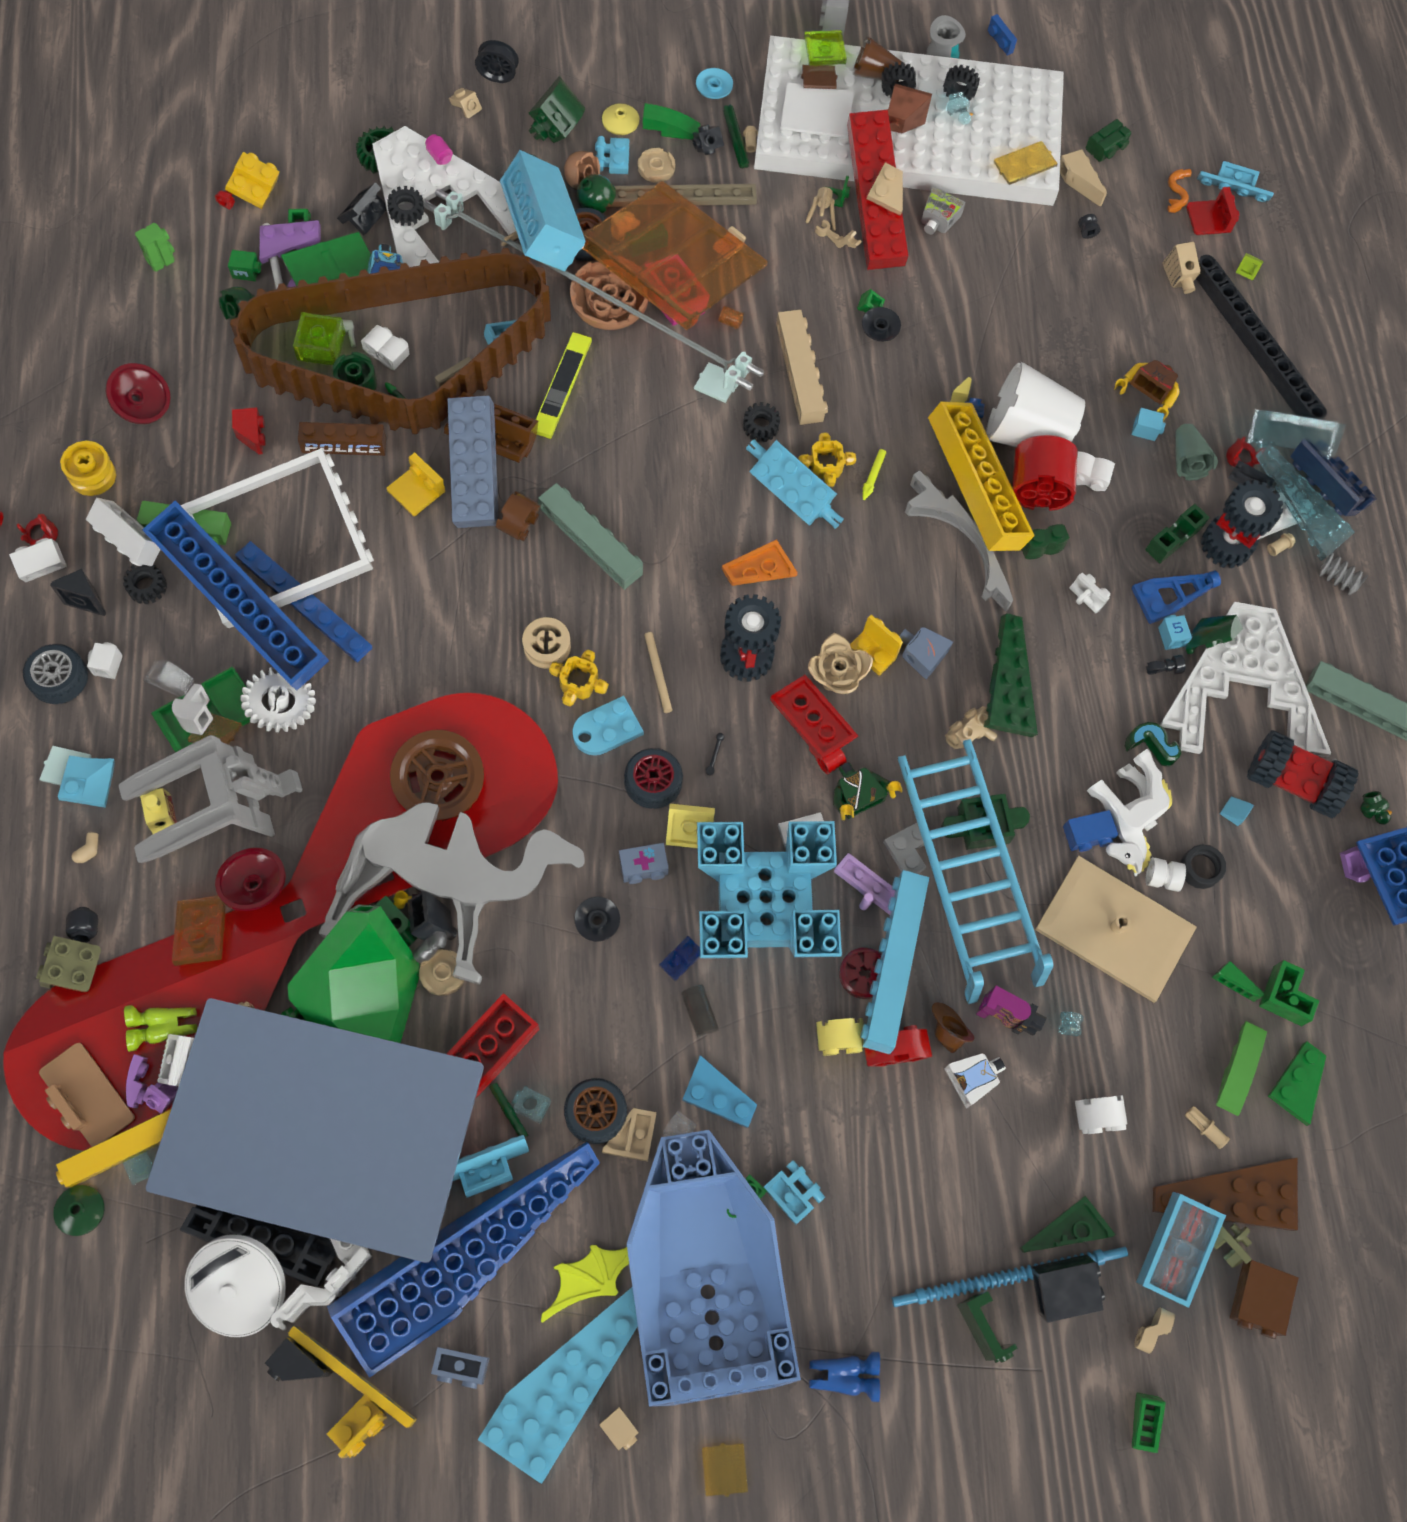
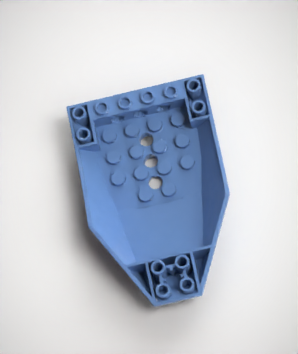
(691, 1242)

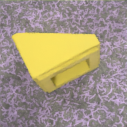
(961, 393)

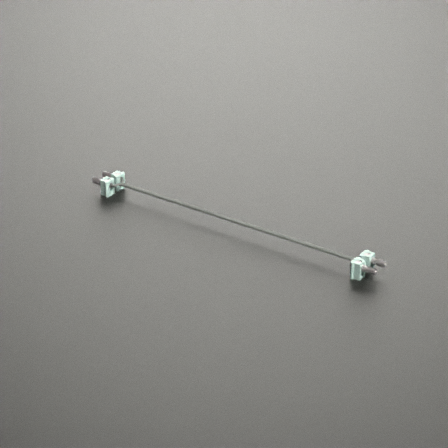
(732, 377)

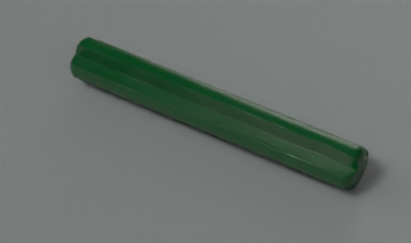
(736, 136)

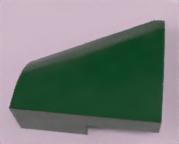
(1214, 631)

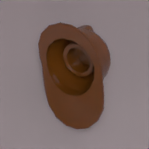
(950, 1028)

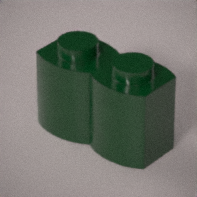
(1046, 542)

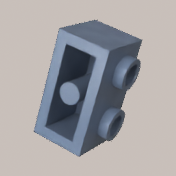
(460, 1366)

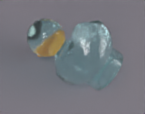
(959, 104)

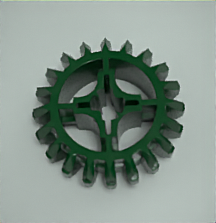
(365, 144)

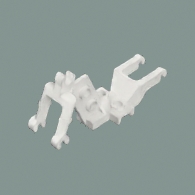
(305, 1296)

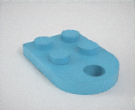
(608, 727)

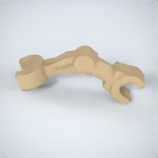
(839, 241)

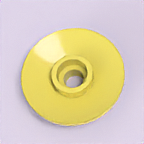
(620, 119)

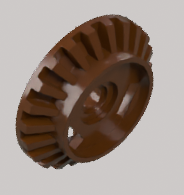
(418, 757)

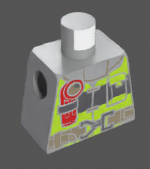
(941, 211)

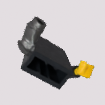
(428, 921)

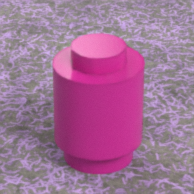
(438, 149)

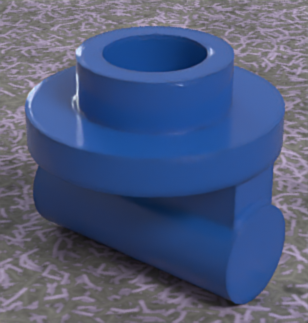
(979, 407)

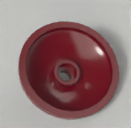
(143, 383)
(245, 870)

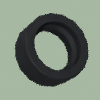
(1217, 859)

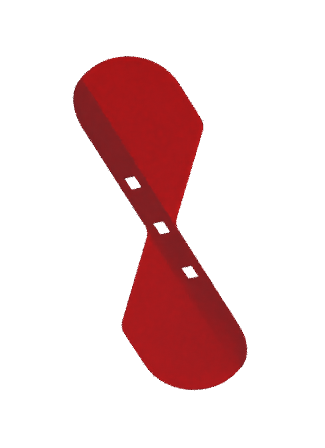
(257, 943)

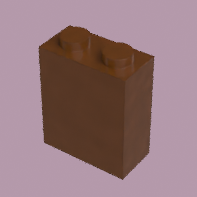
(1264, 1299)

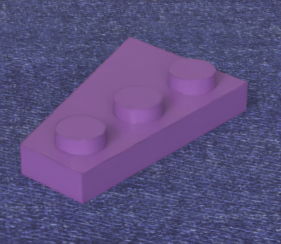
(285, 237)

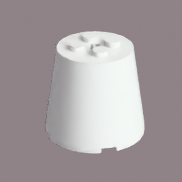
(1033, 407)

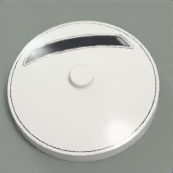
(234, 1285)

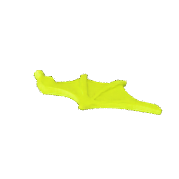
(588, 1278)

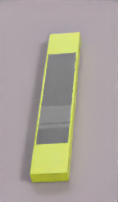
(562, 384)

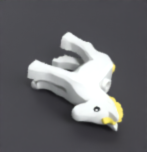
(1136, 815)

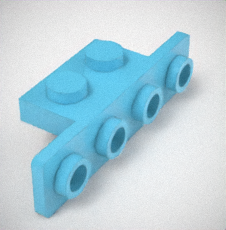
(1238, 179)
(489, 1166)

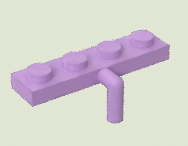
(866, 882)

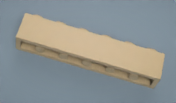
(801, 367)

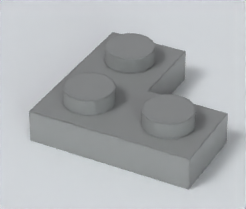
(903, 849)

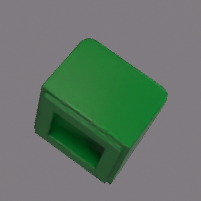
(870, 300)

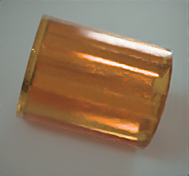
(731, 317)

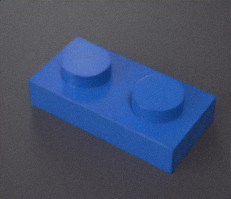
(1002, 34)

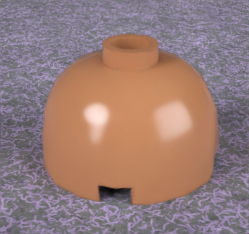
(579, 166)

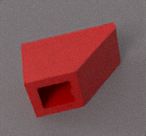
(248, 428)

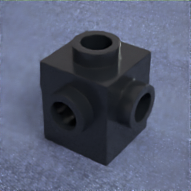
(707, 139)

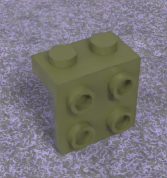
(69, 964)

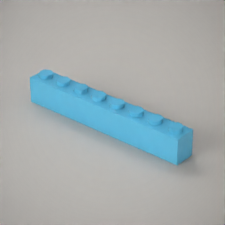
(895, 963)

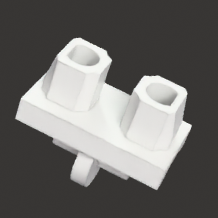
(1089, 593)

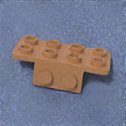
(85, 1096)

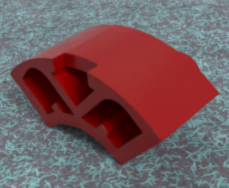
(910, 1046)

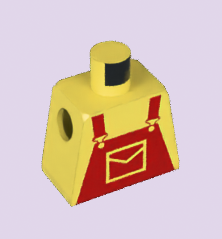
(158, 808)

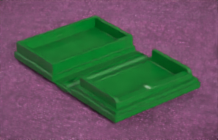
(328, 259)
(225, 700)

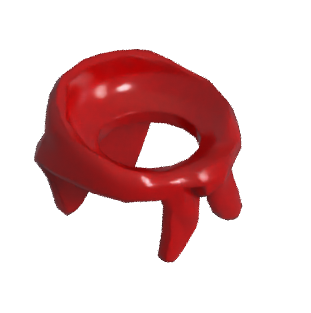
(1233, 452)
(46, 525)

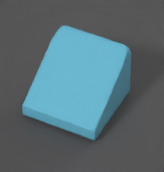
(1236, 810)

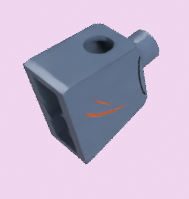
(924, 650)

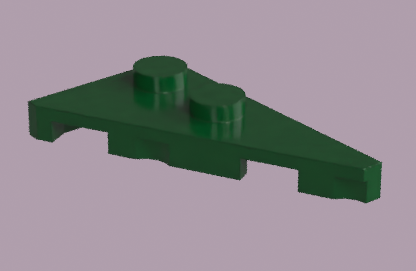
(1073, 1226)

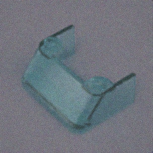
(1289, 430)

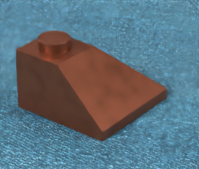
(908, 108)

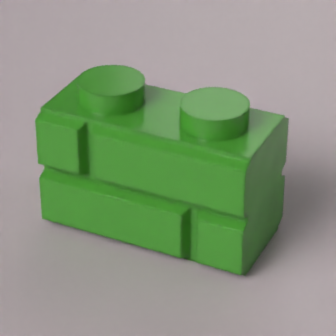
(155, 246)

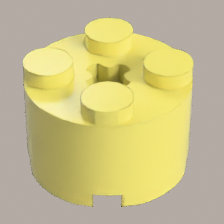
(840, 1035)

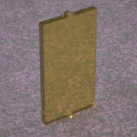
(1025, 162)

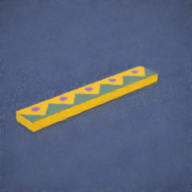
(352, 1376)

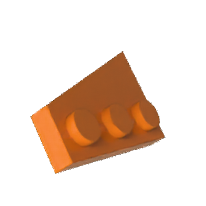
(760, 565)

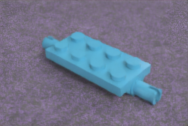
(793, 483)

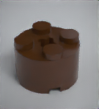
(518, 515)

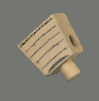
(1182, 266)

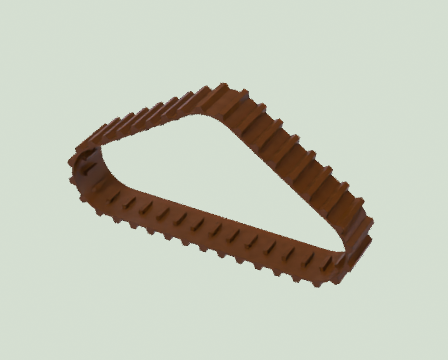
(385, 289)

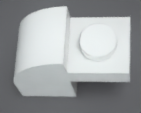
(192, 710)

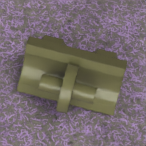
(1237, 1253)

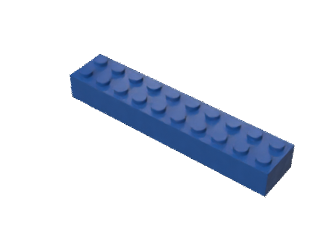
(236, 595)

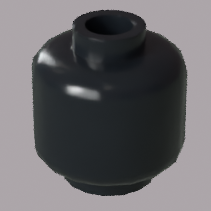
(82, 924)

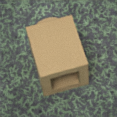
(619, 1429)

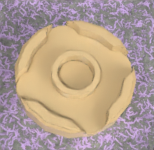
(656, 165)
(437, 973)

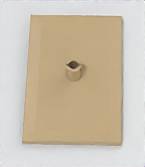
(1087, 923)

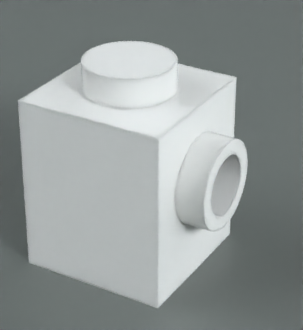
(104, 660)

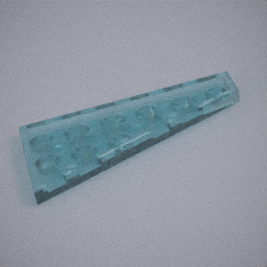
(1306, 505)

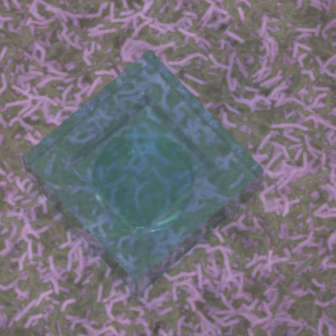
(138, 1167)

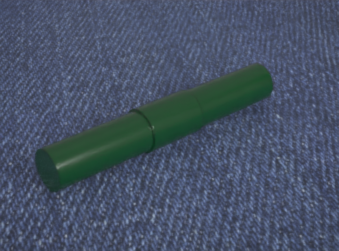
(508, 1110)

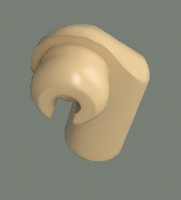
(87, 851)

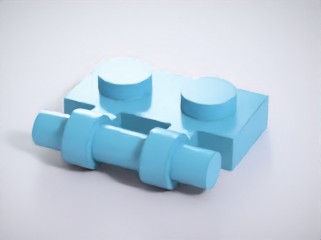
(619, 154)
(788, 1197)

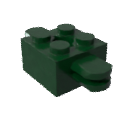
(973, 808)

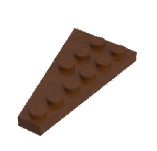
(1247, 1196)

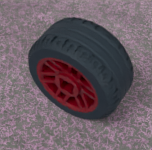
(653, 778)

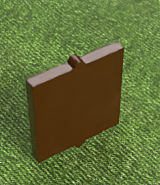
(819, 76)

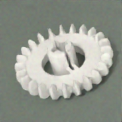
(276, 685)

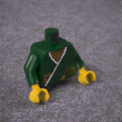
(861, 791)

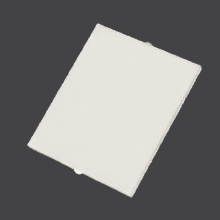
(816, 110)

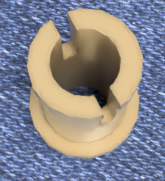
(750, 134)
(1286, 541)

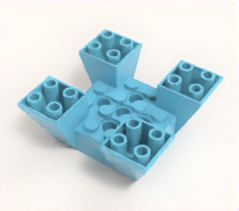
(794, 924)

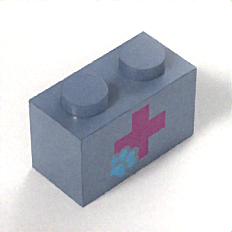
(643, 863)

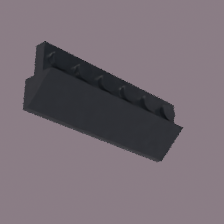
(298, 1252)

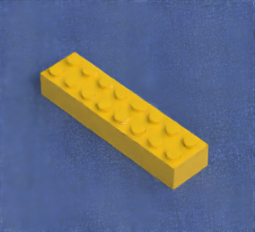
(980, 477)

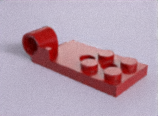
(822, 736)

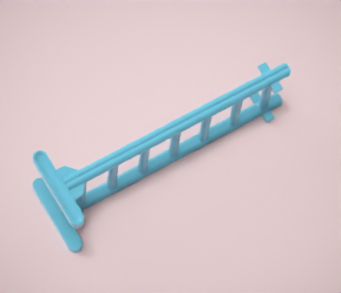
(974, 980)

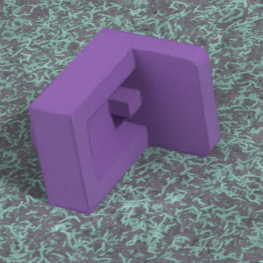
(1354, 865)
(160, 1096)

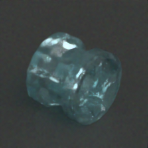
(1070, 1024)

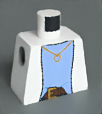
(974, 1077)

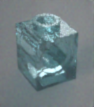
(536, 1114)

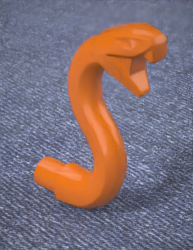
(1176, 205)

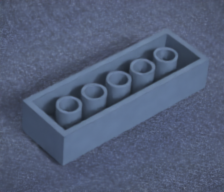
(473, 461)

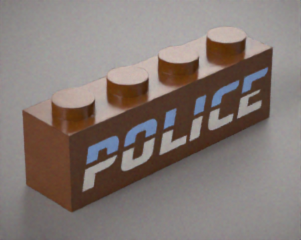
(342, 438)

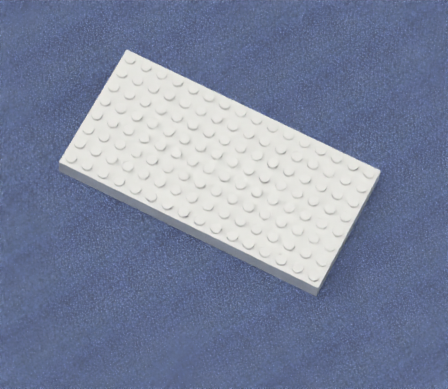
(1009, 113)

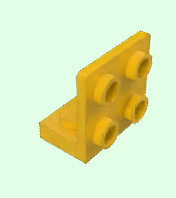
(417, 486)
(879, 643)
(355, 1426)

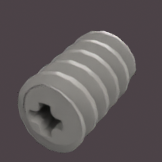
(1342, 574)

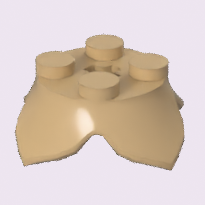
(838, 652)

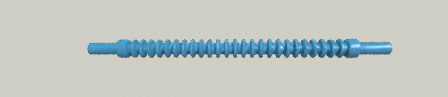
(921, 1296)

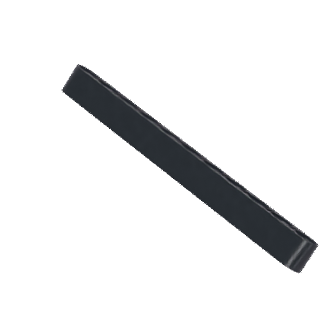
(1258, 340)

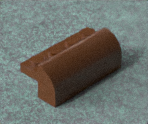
(513, 432)

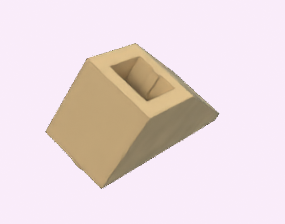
(1080, 175)

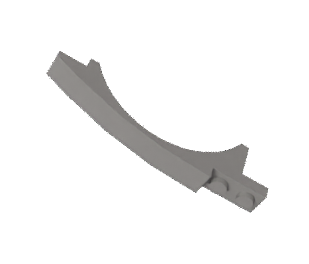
(933, 504)

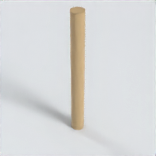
(658, 672)

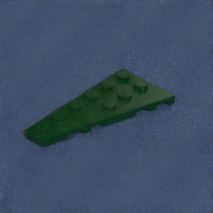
(1010, 685)

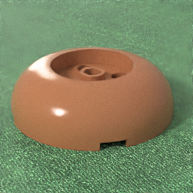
(598, 310)

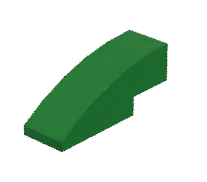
(669, 122)

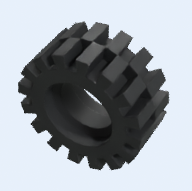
(898, 72)
(961, 75)
(405, 195)
(758, 431)
(153, 591)

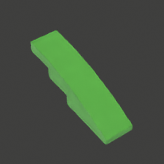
(1241, 1069)

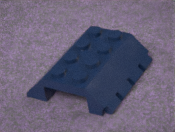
(1332, 479)

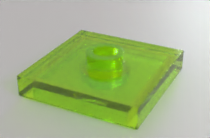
(825, 47)

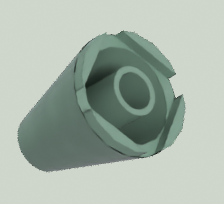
(1193, 453)

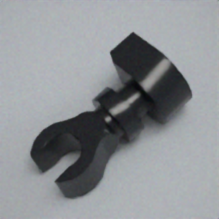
(1176, 663)

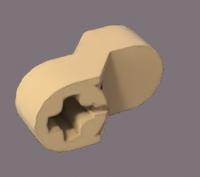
(1161, 1324)

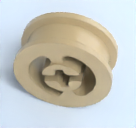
(535, 638)

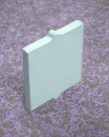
(712, 383)
(56, 764)

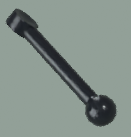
(710, 770)

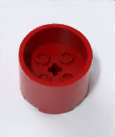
(1045, 472)

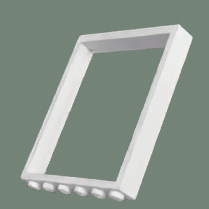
(342, 499)

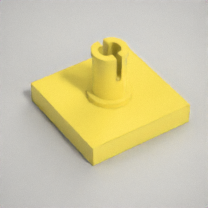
(683, 824)

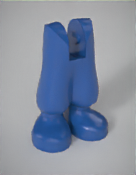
(844, 1375)

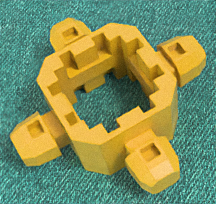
(824, 446)
(585, 664)

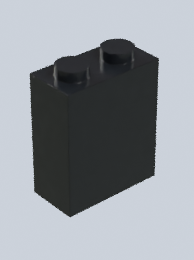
(1068, 1288)

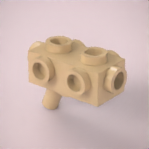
(969, 728)

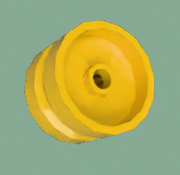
(88, 468)

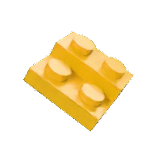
(252, 179)

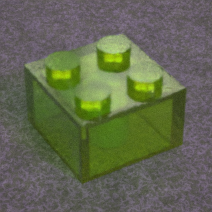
(319, 338)

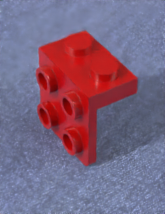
(1214, 215)

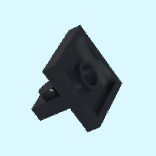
(364, 209)

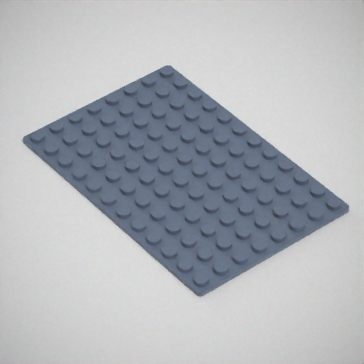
(317, 1129)

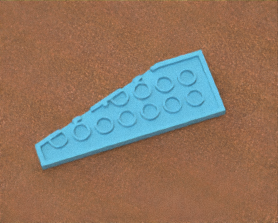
(550, 1402)

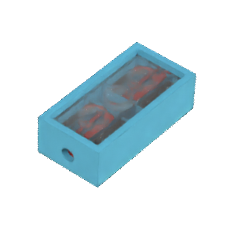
(1181, 1249)

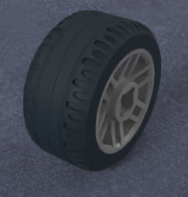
(55, 674)

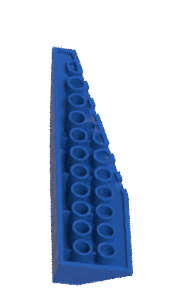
(418, 1298)

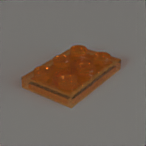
(198, 930)

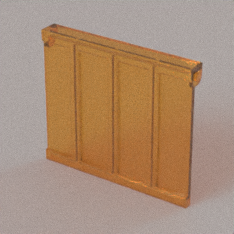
(672, 254)

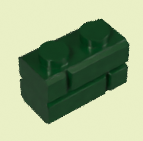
(1108, 140)

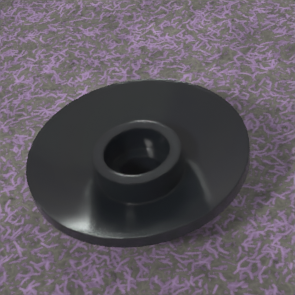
(884, 318)
(597, 908)

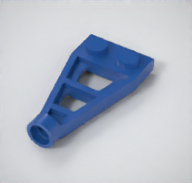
(1152, 602)

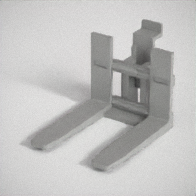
(219, 767)

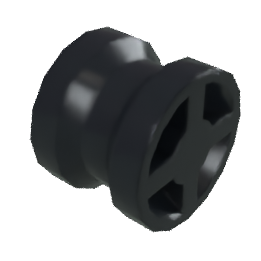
(1089, 226)

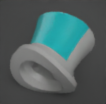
(945, 36)

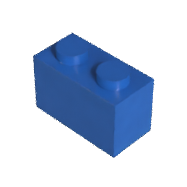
(1090, 831)

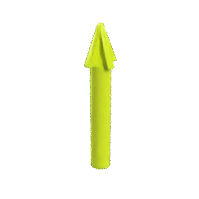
(869, 485)

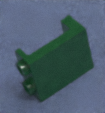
(981, 1329)

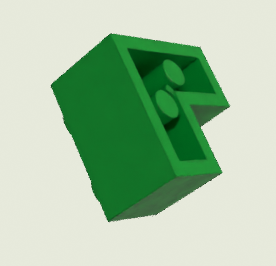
(1283, 997)

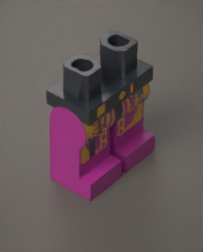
(1011, 1011)

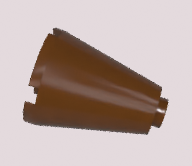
(873, 60)

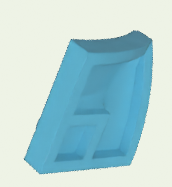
(87, 781)

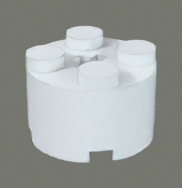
(1100, 1113)

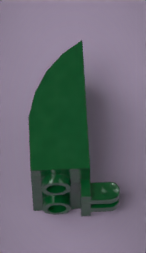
(556, 112)

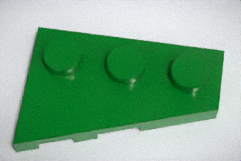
(1300, 1083)

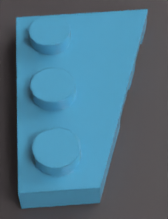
(718, 1095)

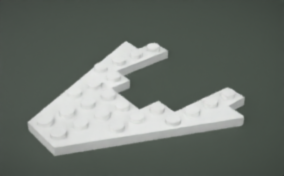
(406, 162)
(1254, 657)

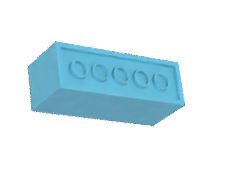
(542, 211)

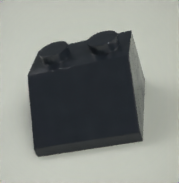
(294, 1363)

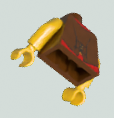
(1155, 381)

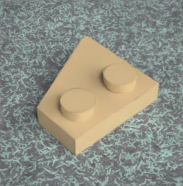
(888, 189)
(634, 1137)

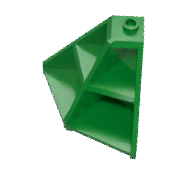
(359, 977)

